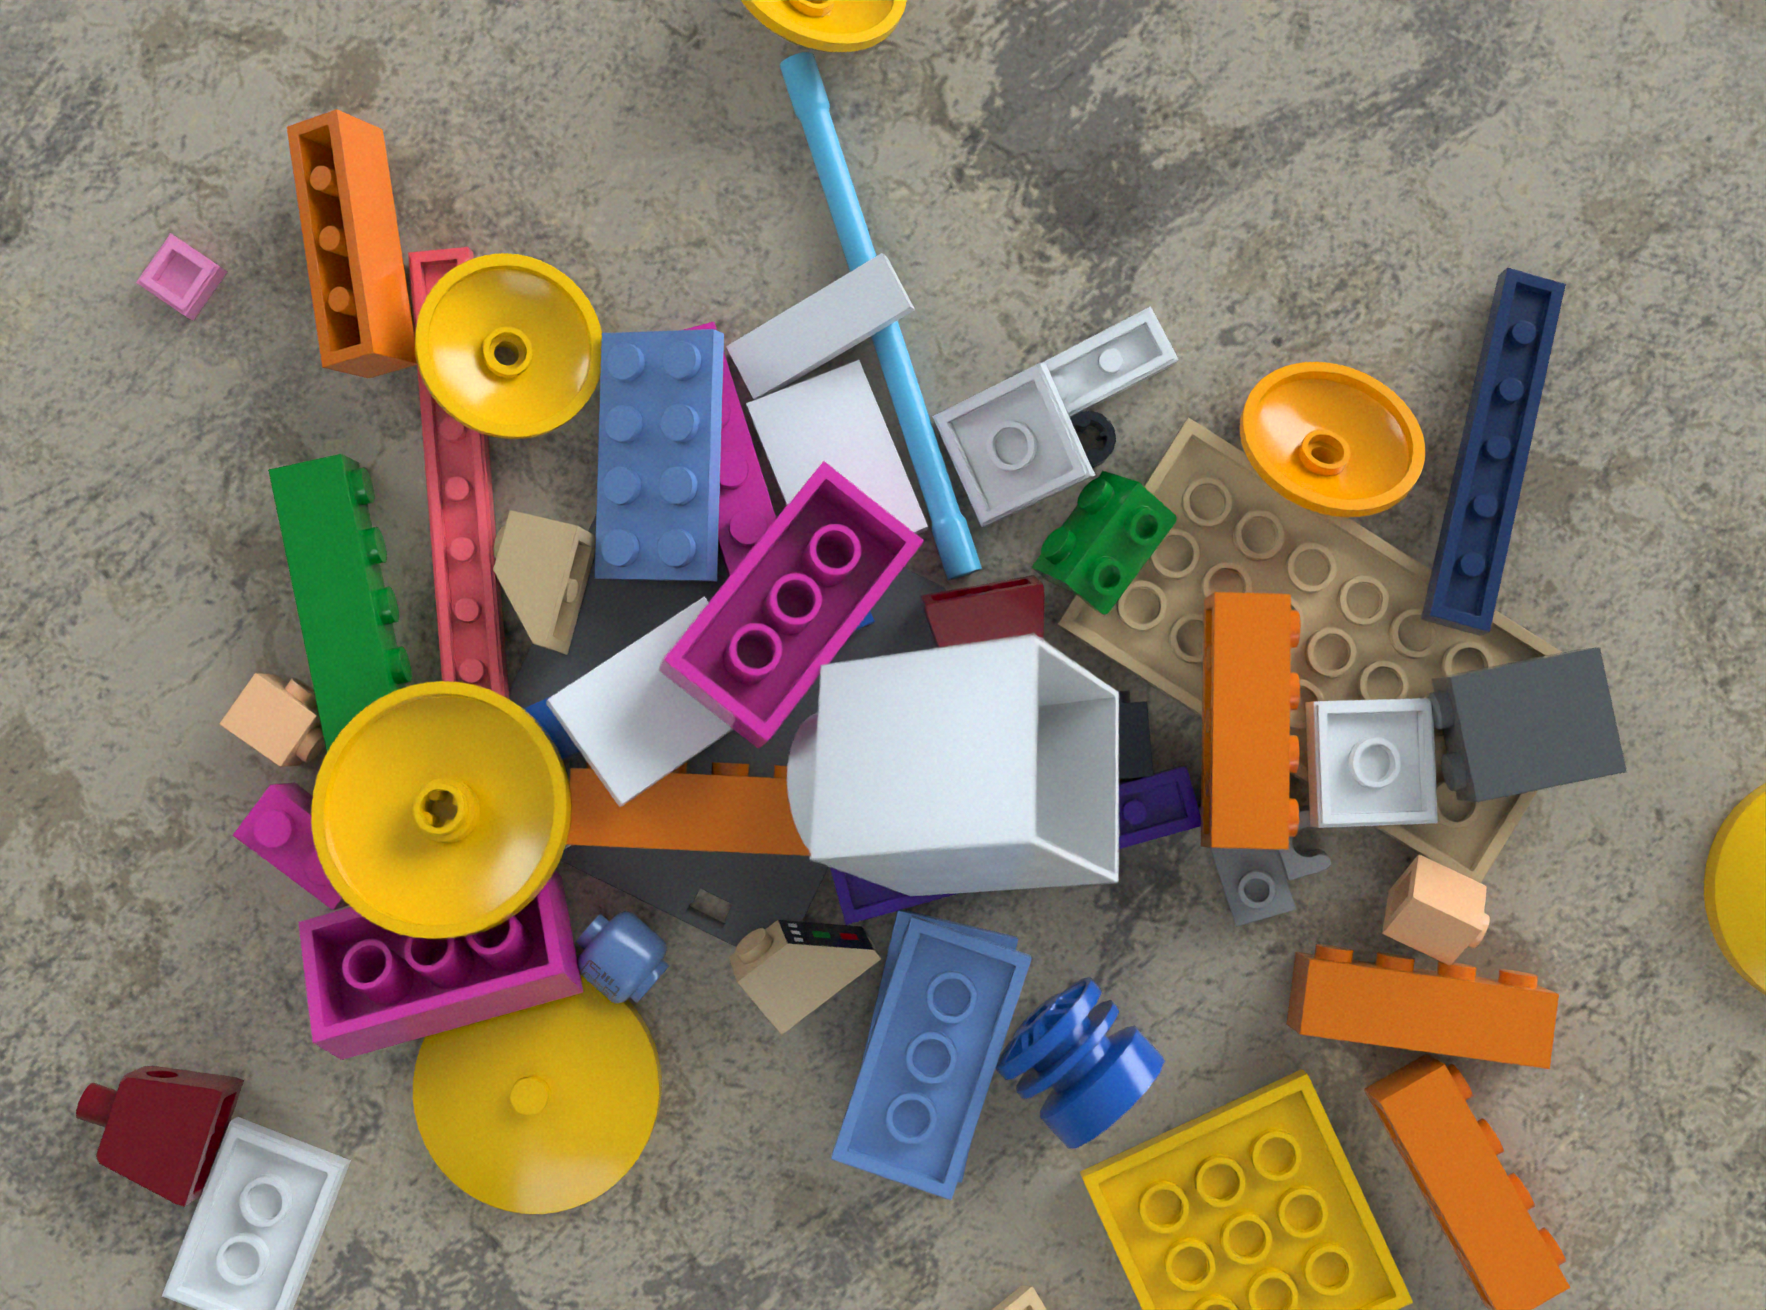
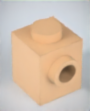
(277, 719)
(1436, 910)

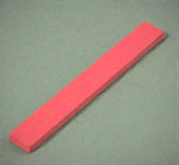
(460, 520)

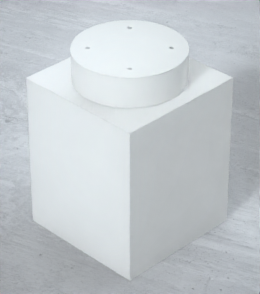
(961, 770)

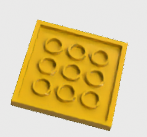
(1247, 1212)

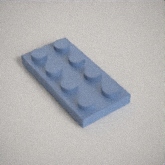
(659, 455)
(931, 1057)

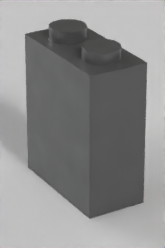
(1527, 725)

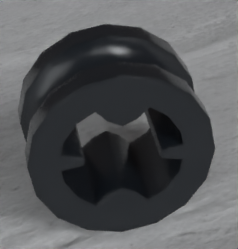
(1107, 434)

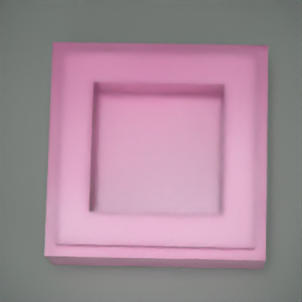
(181, 277)

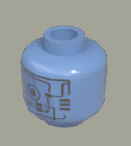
(621, 957)

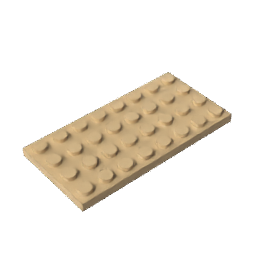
(1355, 607)

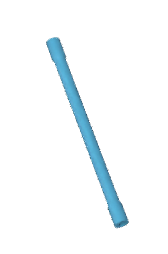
(948, 524)

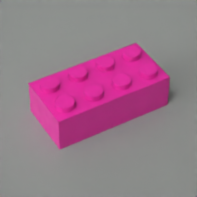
(790, 605)
(392, 988)

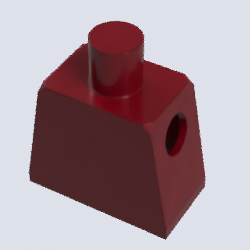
(986, 612)
(162, 1127)

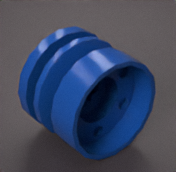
(1090, 1073)

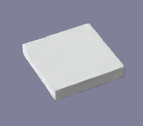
(1013, 445)
(1371, 762)

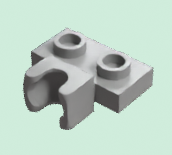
(1258, 877)

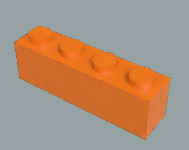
(352, 245)
(1248, 721)
(689, 812)
(1422, 1008)
(1467, 1186)

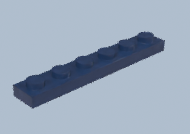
(1493, 452)

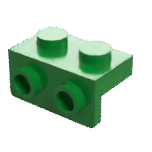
(1105, 540)

